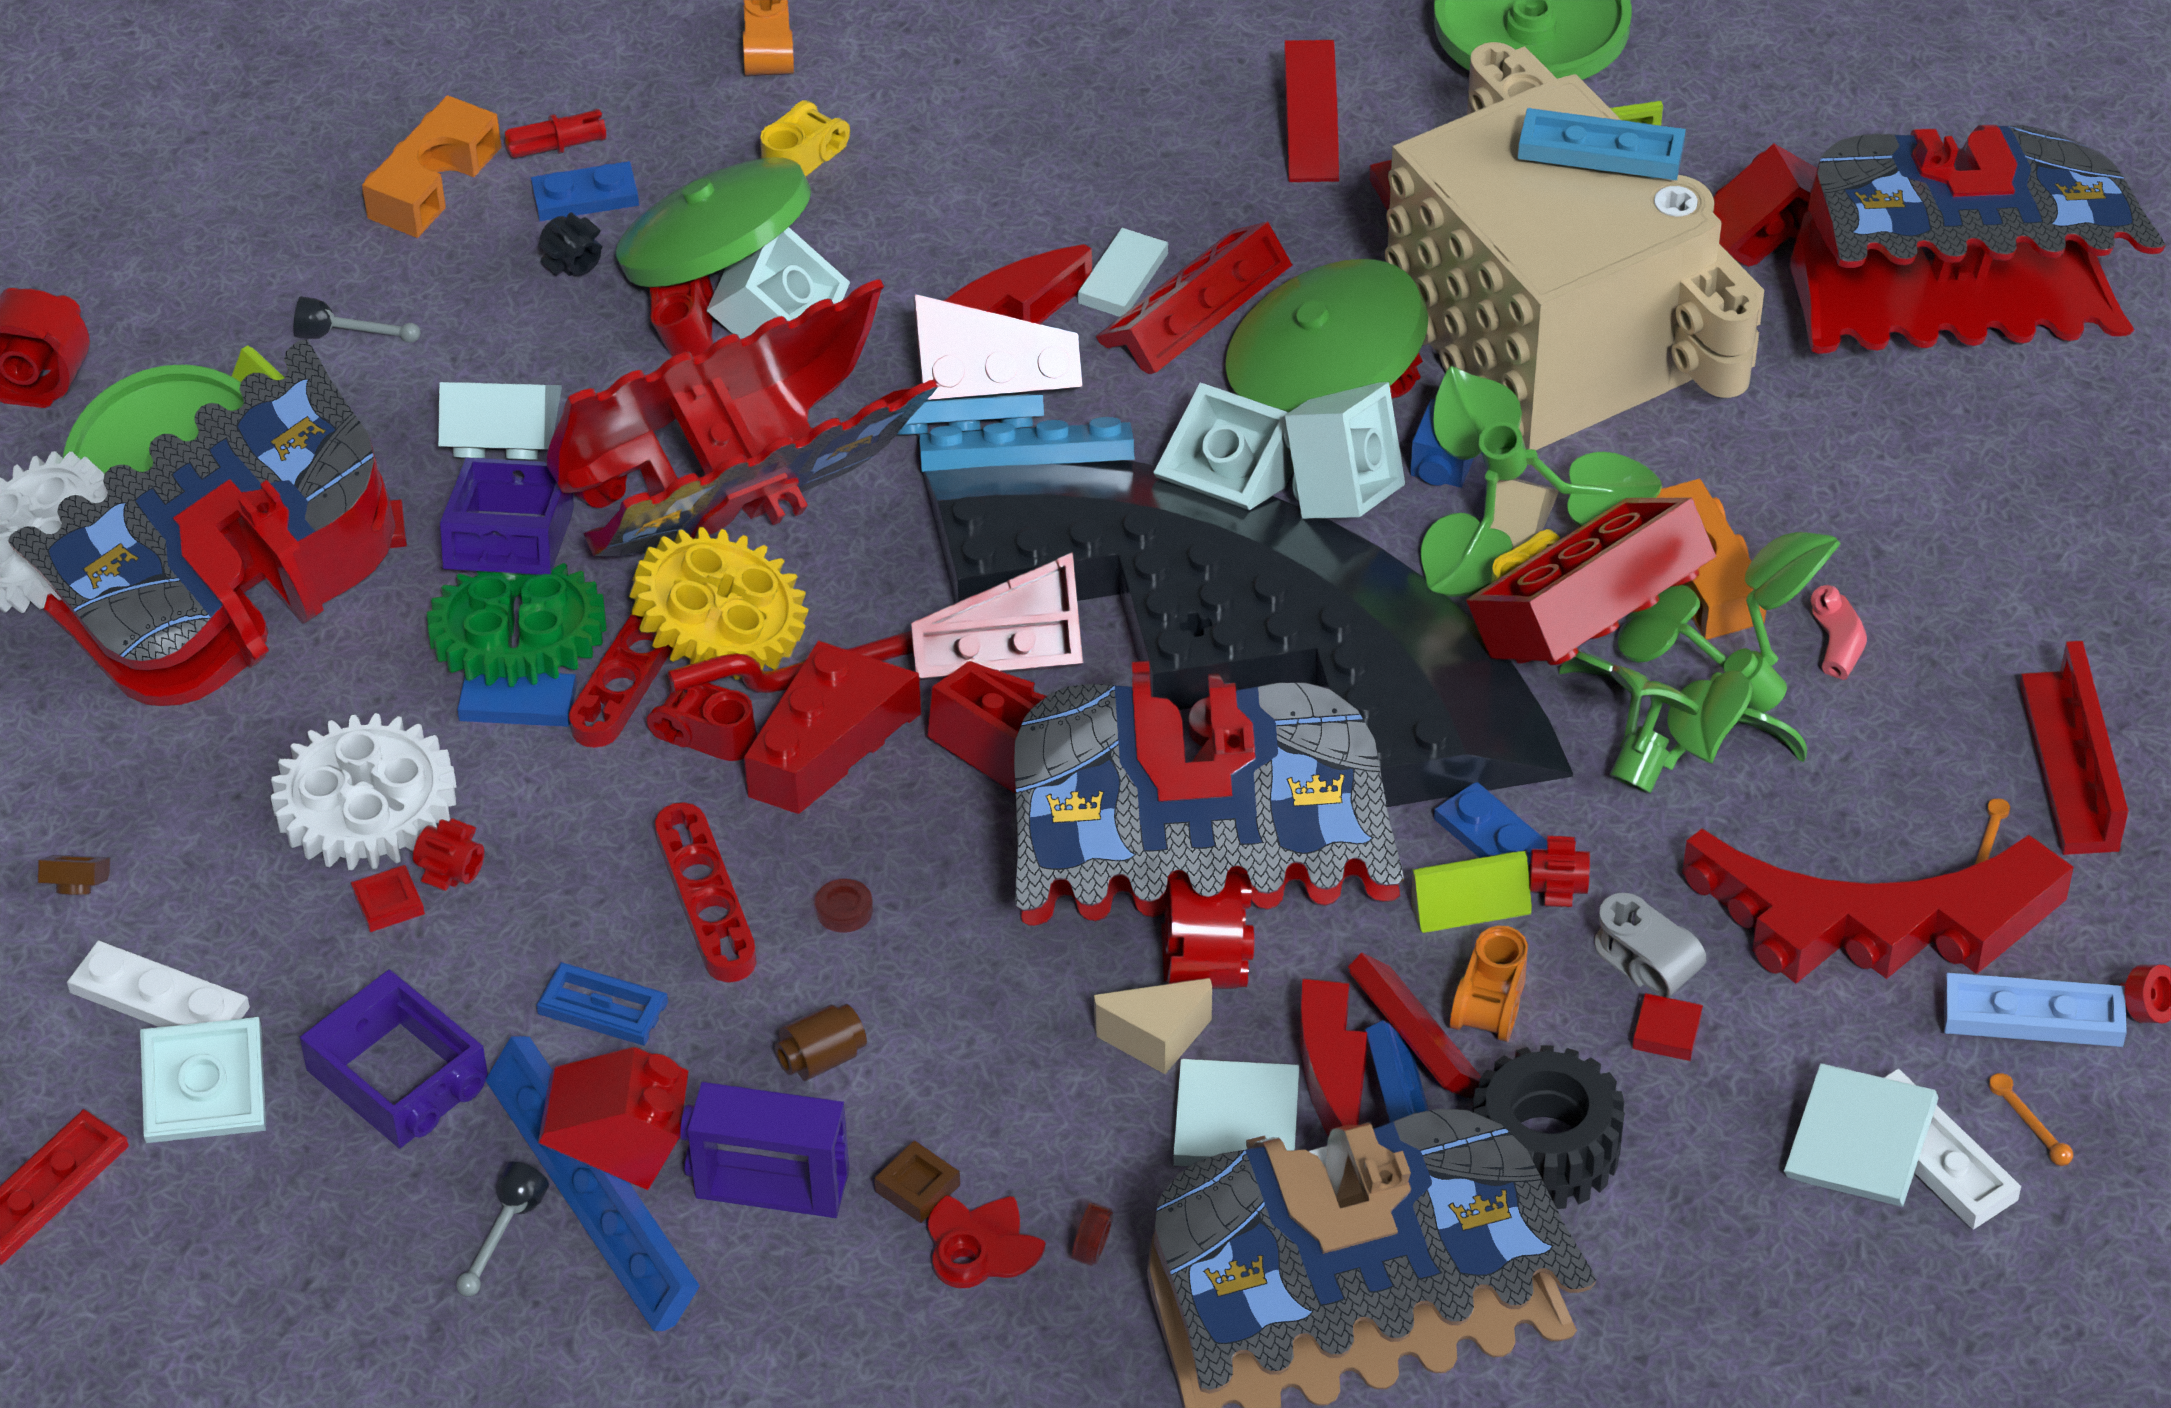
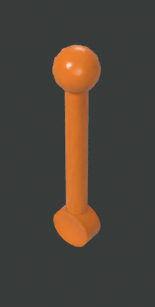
(1998, 810)
(2002, 1085)

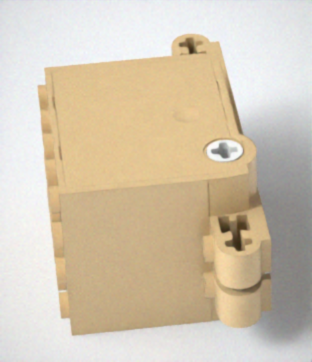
(1561, 275)

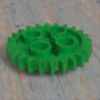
(476, 624)

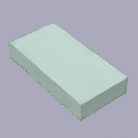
(1123, 272)

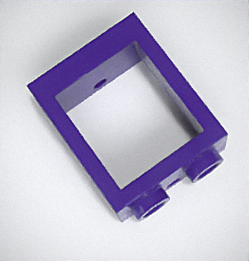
(501, 540)
(365, 1021)
(768, 1123)

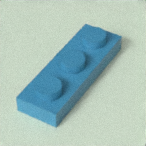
(1601, 144)
(969, 411)

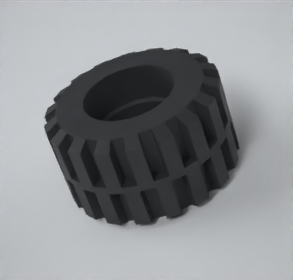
(1568, 1091)

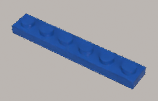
(602, 1202)

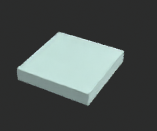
(202, 1080)
(1230, 1103)
(1861, 1134)

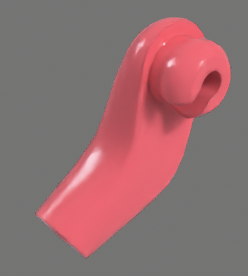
(1844, 629)

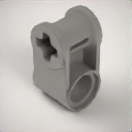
(1650, 950)

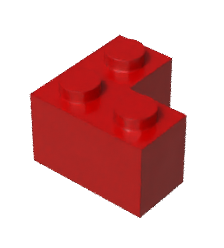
(1763, 204)

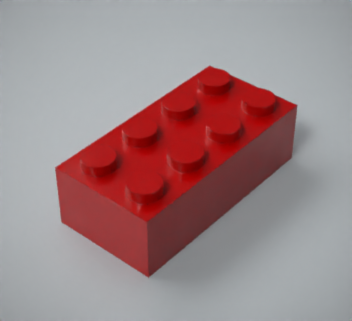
(1591, 580)

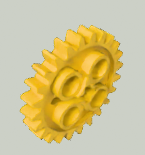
(718, 599)

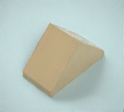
(1522, 509)
(1154, 1021)

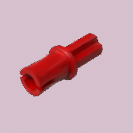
(555, 134)

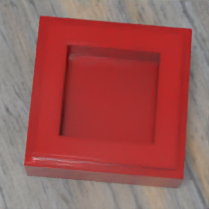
(387, 898)
(1667, 1027)

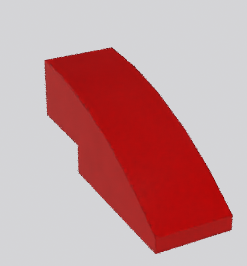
(1311, 110)
(1031, 286)
(1331, 1054)

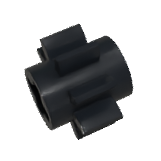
(570, 245)

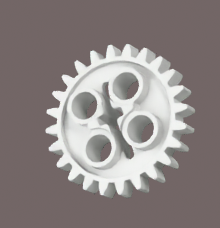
(34, 501)
(362, 791)

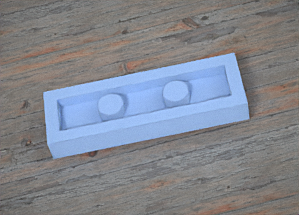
(2034, 1009)

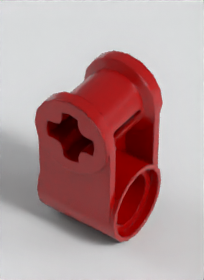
(682, 316)
(708, 720)

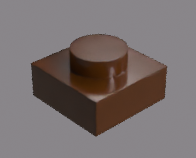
(73, 873)
(917, 1181)

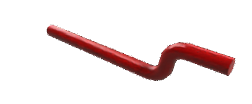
(774, 680)

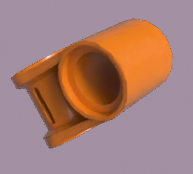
(767, 38)
(1491, 991)

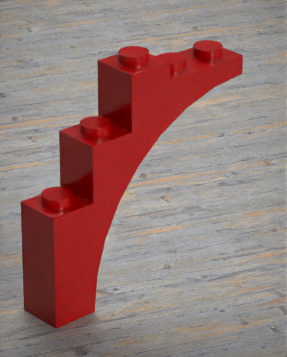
(1881, 925)

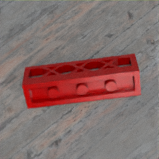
(1199, 296)
(2073, 761)

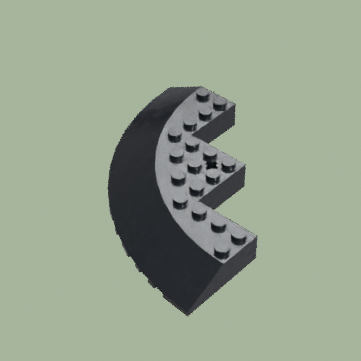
(1261, 607)

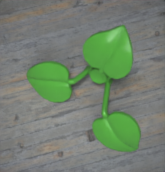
(1484, 419)
(1749, 678)
(1645, 751)

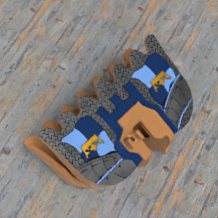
(1394, 1251)

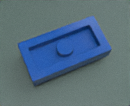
(585, 190)
(1487, 824)

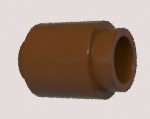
(820, 1041)

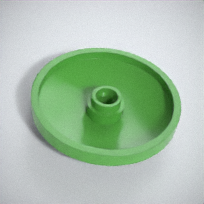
(1561, 34)
(713, 222)
(1328, 334)
(143, 406)

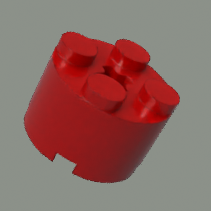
(37, 335)
(1207, 934)

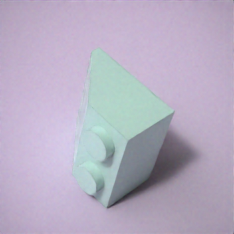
(774, 283)
(497, 417)
(1228, 449)
(1344, 452)

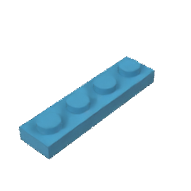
(1045, 444)

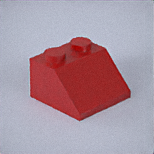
(616, 1112)

